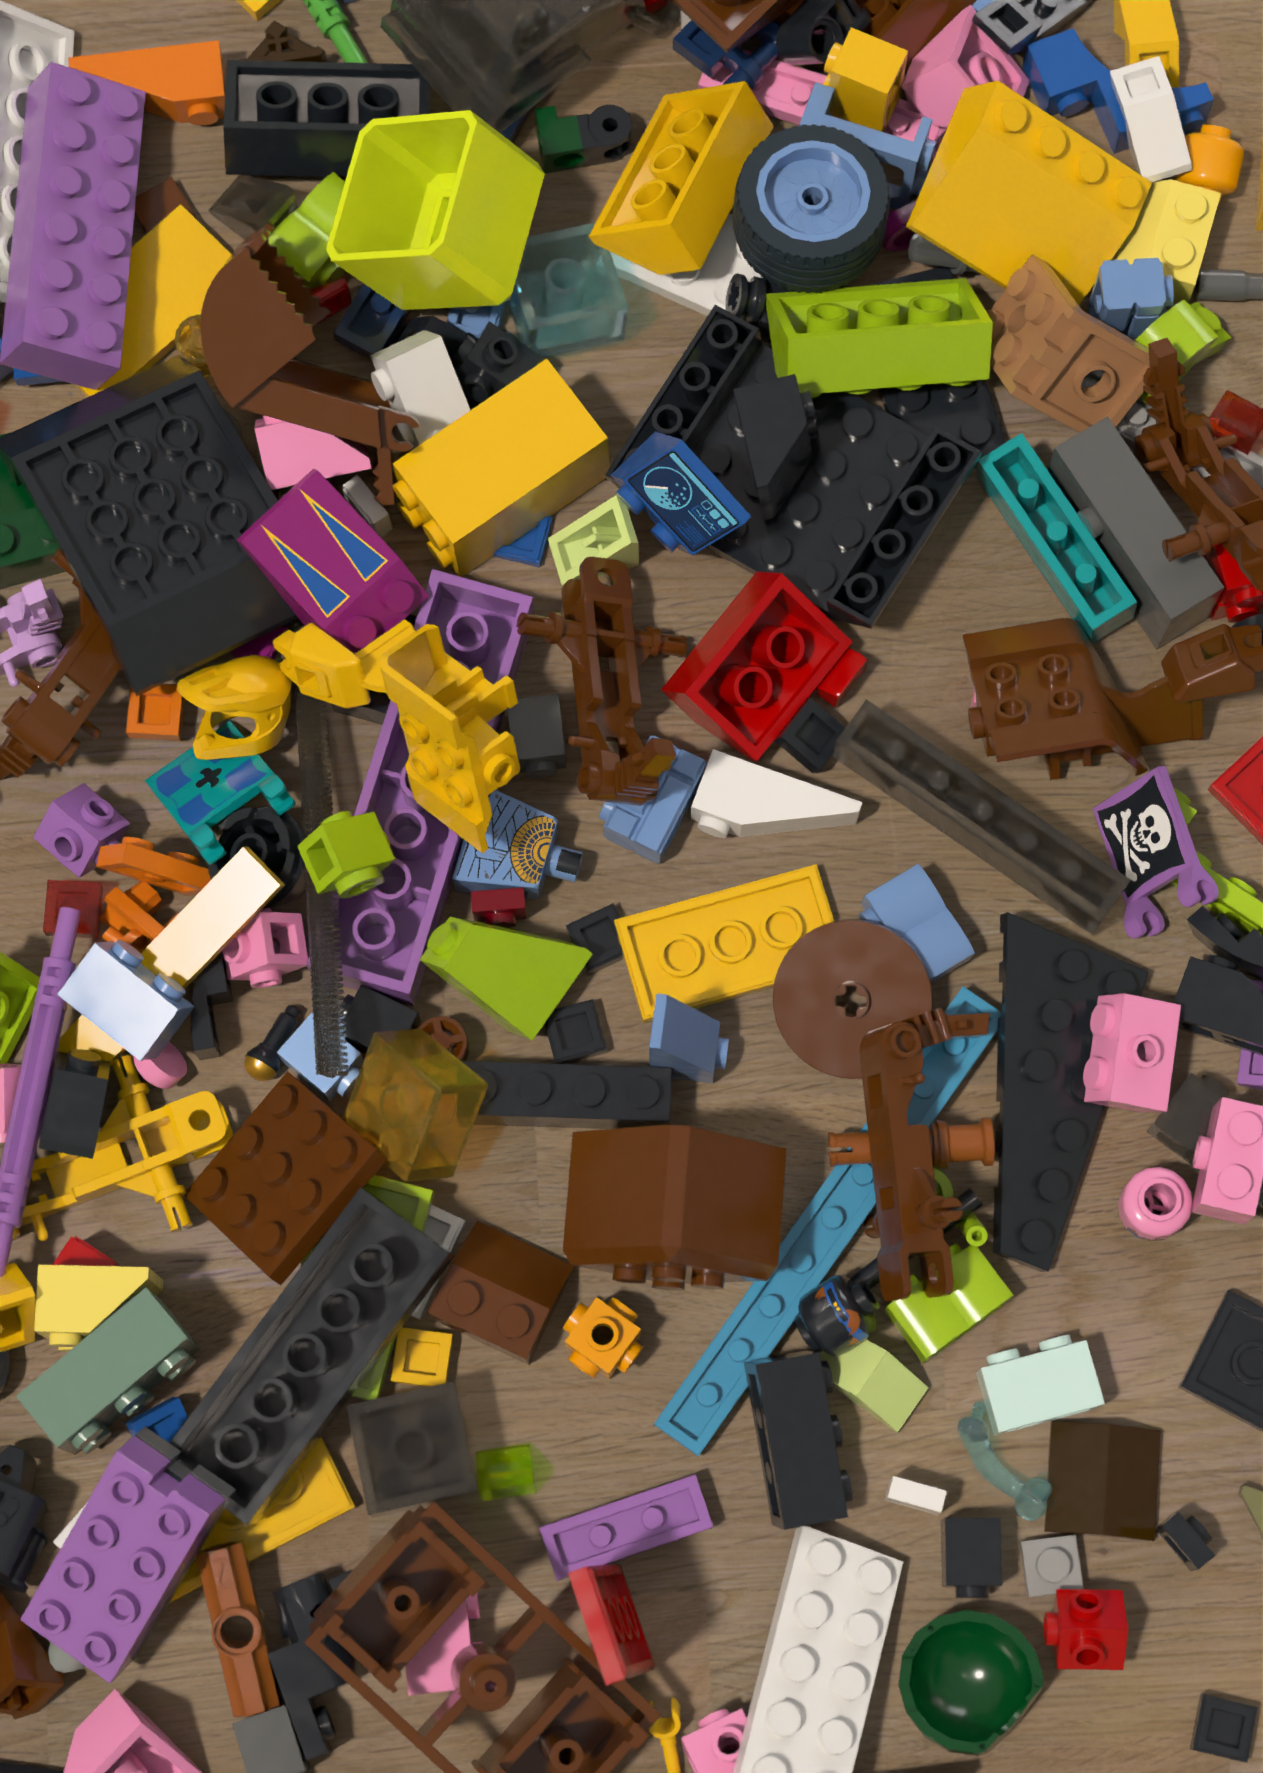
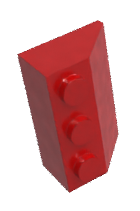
(757, 664)

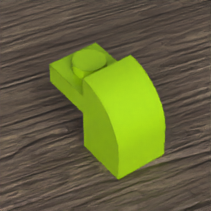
(1192, 332)

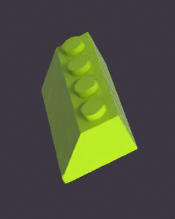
(881, 336)

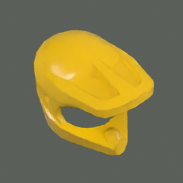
(240, 688)

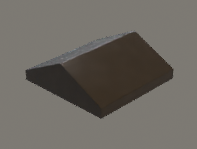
(1102, 1480)

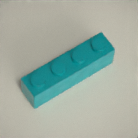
(1055, 538)

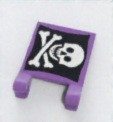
(1151, 848)

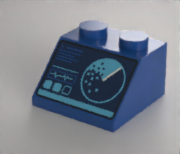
(677, 495)

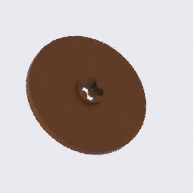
(823, 968)

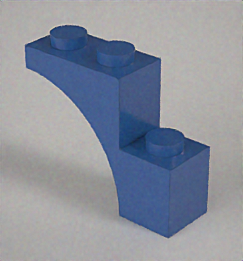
(1069, 77)

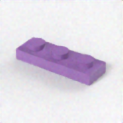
(626, 1527)

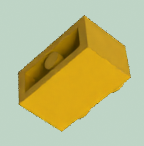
(865, 79)

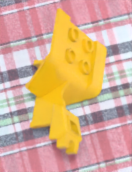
(440, 706)

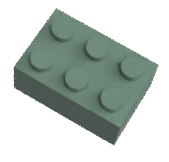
(110, 1374)

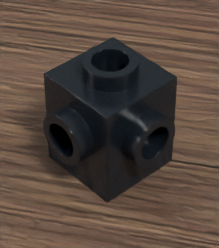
(491, 361)

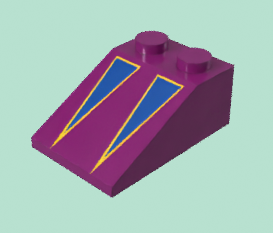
(331, 564)

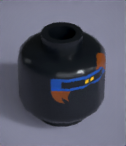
(837, 1315)

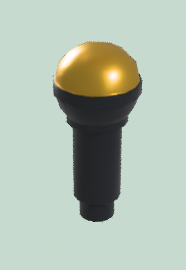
(262, 1060)

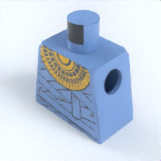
(518, 851)

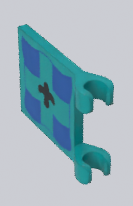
(206, 791)

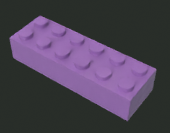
(73, 227)

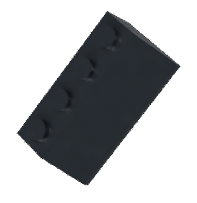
(309, 114)

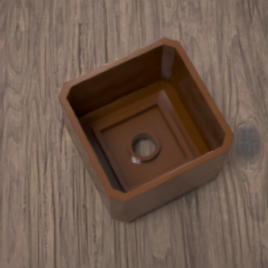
(674, 1206)

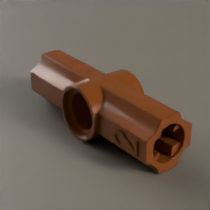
(244, 1663)

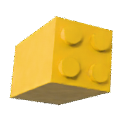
(501, 469)

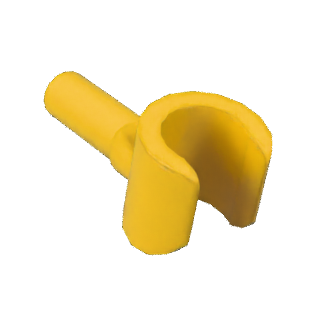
(666, 1731)

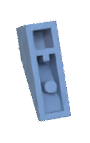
(686, 1041)

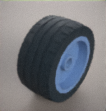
(811, 208)

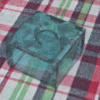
(567, 294)

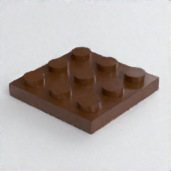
(284, 1178)

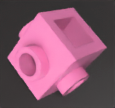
(267, 949)
(715, 1735)

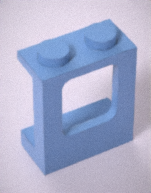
(907, 155)

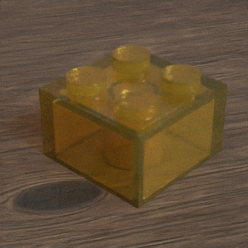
(415, 1104)

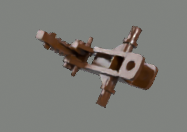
(1228, 499)
(601, 625)
(40, 724)
(908, 1210)

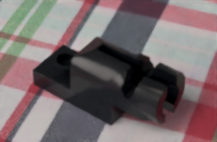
(300, 1670)

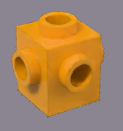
(606, 1358)

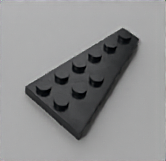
(1041, 1061)

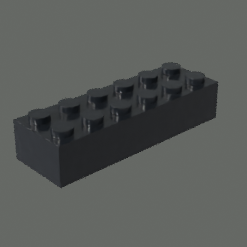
(310, 1352)

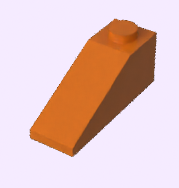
(178, 80)

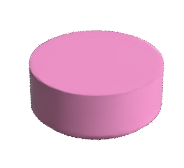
(165, 1069)

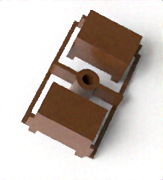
(405, 1596)

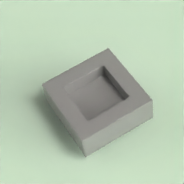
(1050, 1565)

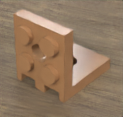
(1049, 345)

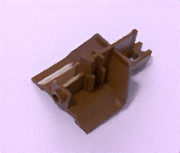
(1053, 697)

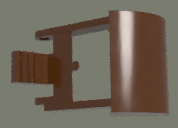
(252, 330)

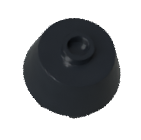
(273, 840)

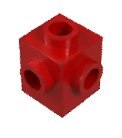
(1087, 1629)

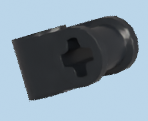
(816, 27)

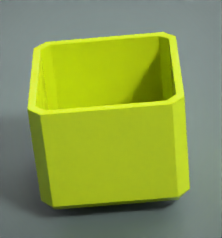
(435, 211)

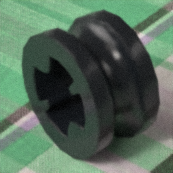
(746, 297)

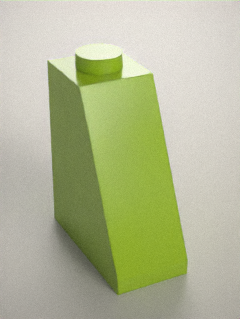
(505, 970)

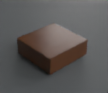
(158, 203)

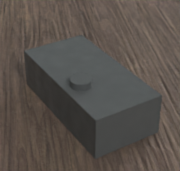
(1129, 525)

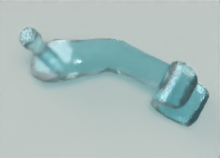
(1028, 1496)

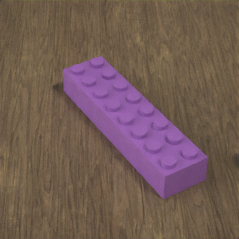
(391, 923)

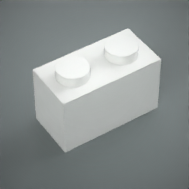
(421, 382)

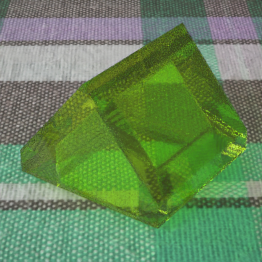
(505, 1472)

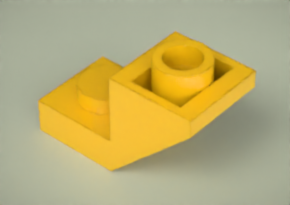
(1148, 33)

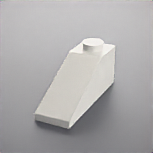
(759, 801)

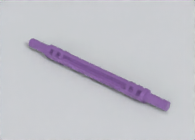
(35, 1080)

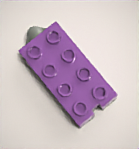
(125, 1557)

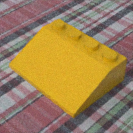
(1024, 186)

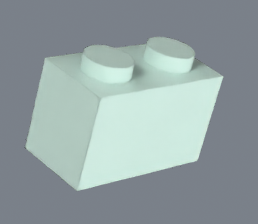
(1039, 1385)

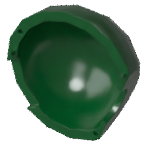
(968, 1680)

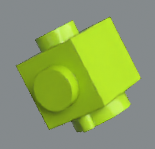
(347, 854)

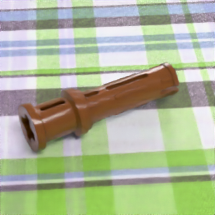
(947, 1143)

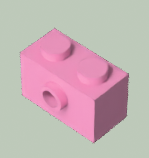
(1131, 1053)
(1230, 1162)

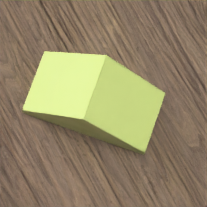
(599, 533)
(876, 1383)

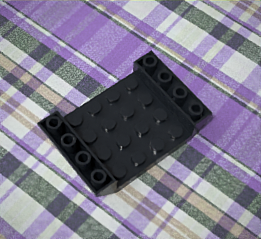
(857, 505)
(148, 512)

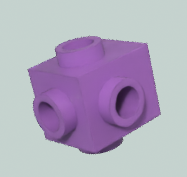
(78, 827)

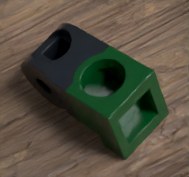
(582, 138)

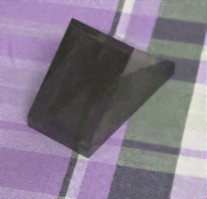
(253, 203)

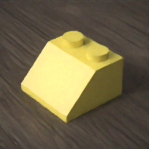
(1175, 229)
(81, 1298)

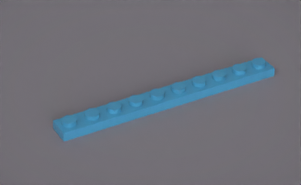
(808, 1253)

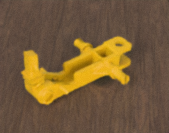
(166, 1138)

